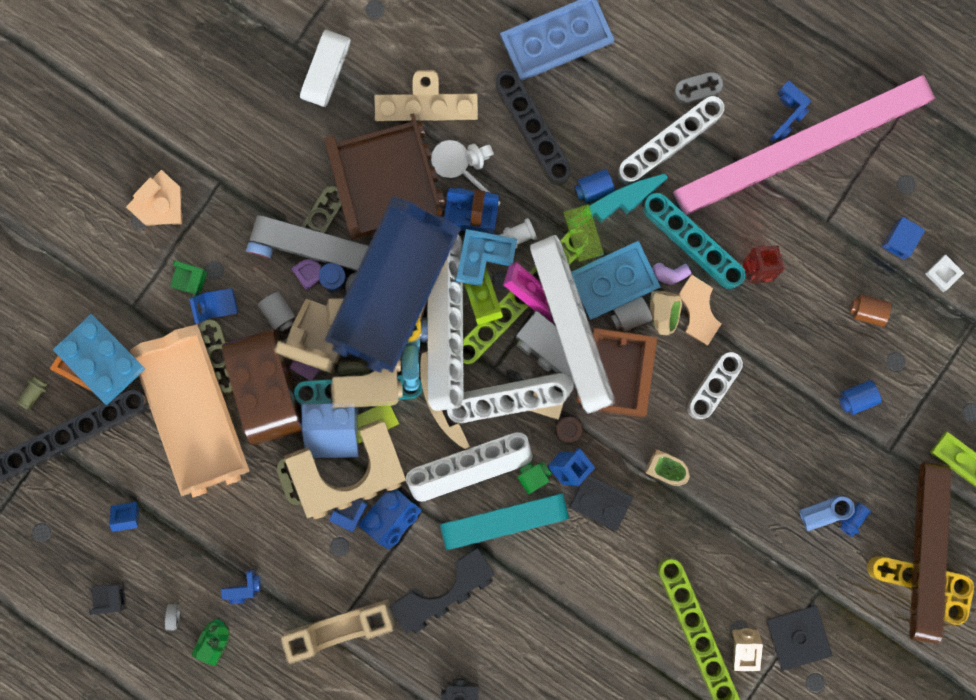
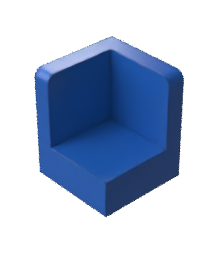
(903, 238)
(350, 516)

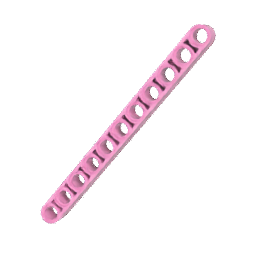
(803, 145)

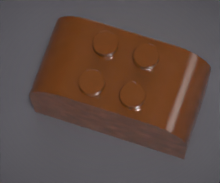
(262, 387)

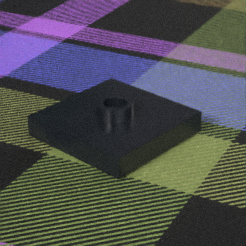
(799, 637)

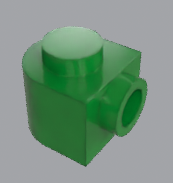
(533, 476)

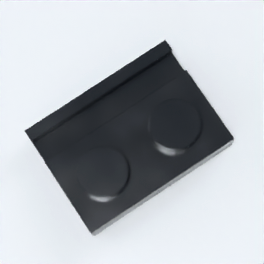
(601, 502)

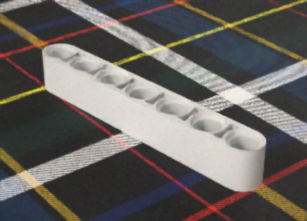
(572, 324)
(446, 336)

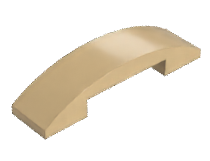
(455, 431)

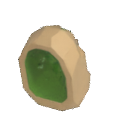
(665, 311)
(667, 469)

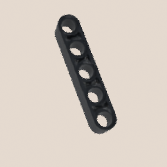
(532, 115)

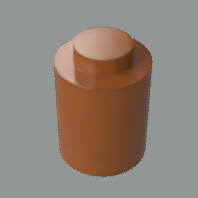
(870, 310)

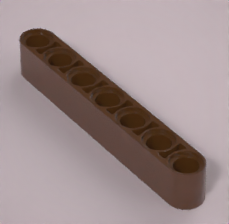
(930, 553)

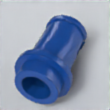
(853, 523)

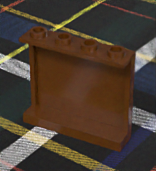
(379, 167)

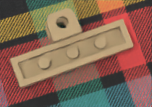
(426, 102)

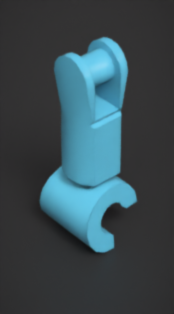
(410, 365)

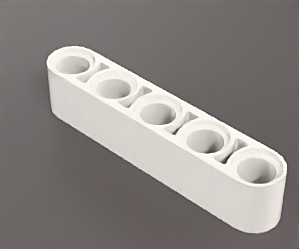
(676, 130)
(518, 391)
(469, 466)

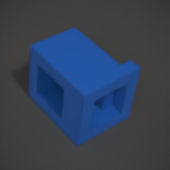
(571, 467)

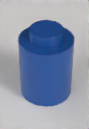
(594, 186)
(333, 277)
(860, 397)

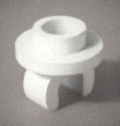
(476, 156)

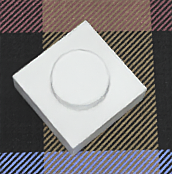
(944, 273)

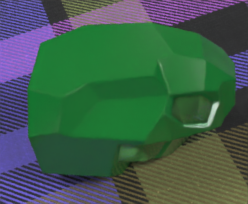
(212, 642)

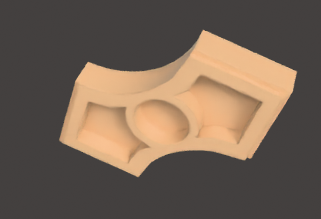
(701, 322)

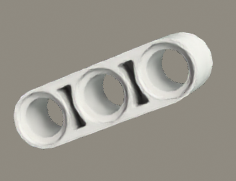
(325, 68)
(724, 377)

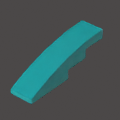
(626, 197)

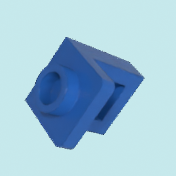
(238, 593)

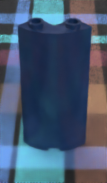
(392, 285)

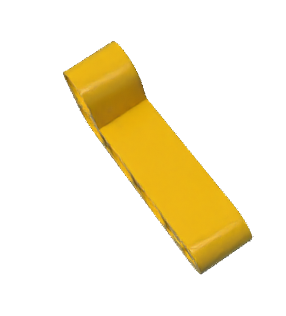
(961, 600)

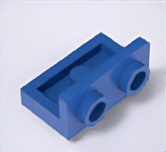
(460, 205)
(390, 518)

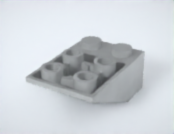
(543, 341)

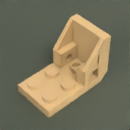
(307, 339)

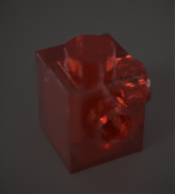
(763, 264)

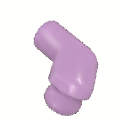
(670, 276)

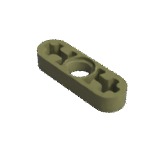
(335, 207)
(219, 335)

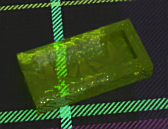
(583, 233)

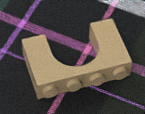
(366, 390)
(381, 473)
(364, 621)

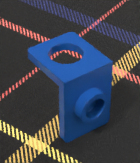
(214, 304)

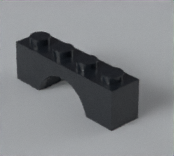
(415, 609)

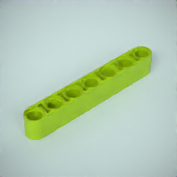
(510, 304)
(699, 629)

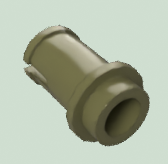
(354, 367)
(32, 392)

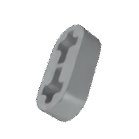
(696, 82)

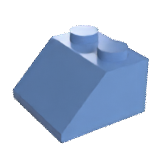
(330, 430)

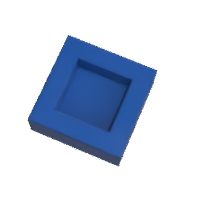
(124, 516)

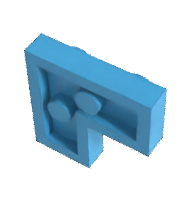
(483, 248)

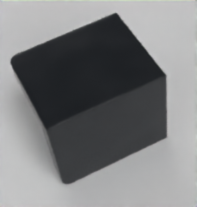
(108, 599)

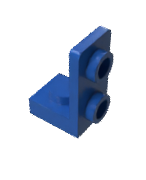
(791, 97)

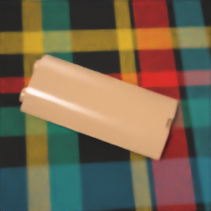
(190, 411)

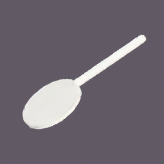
(451, 162)

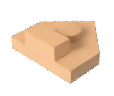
(158, 201)

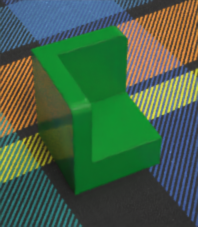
(188, 278)

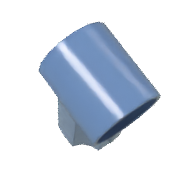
(824, 513)

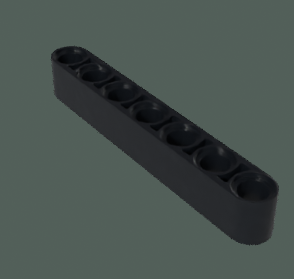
(78, 435)

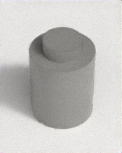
(277, 312)
(631, 315)

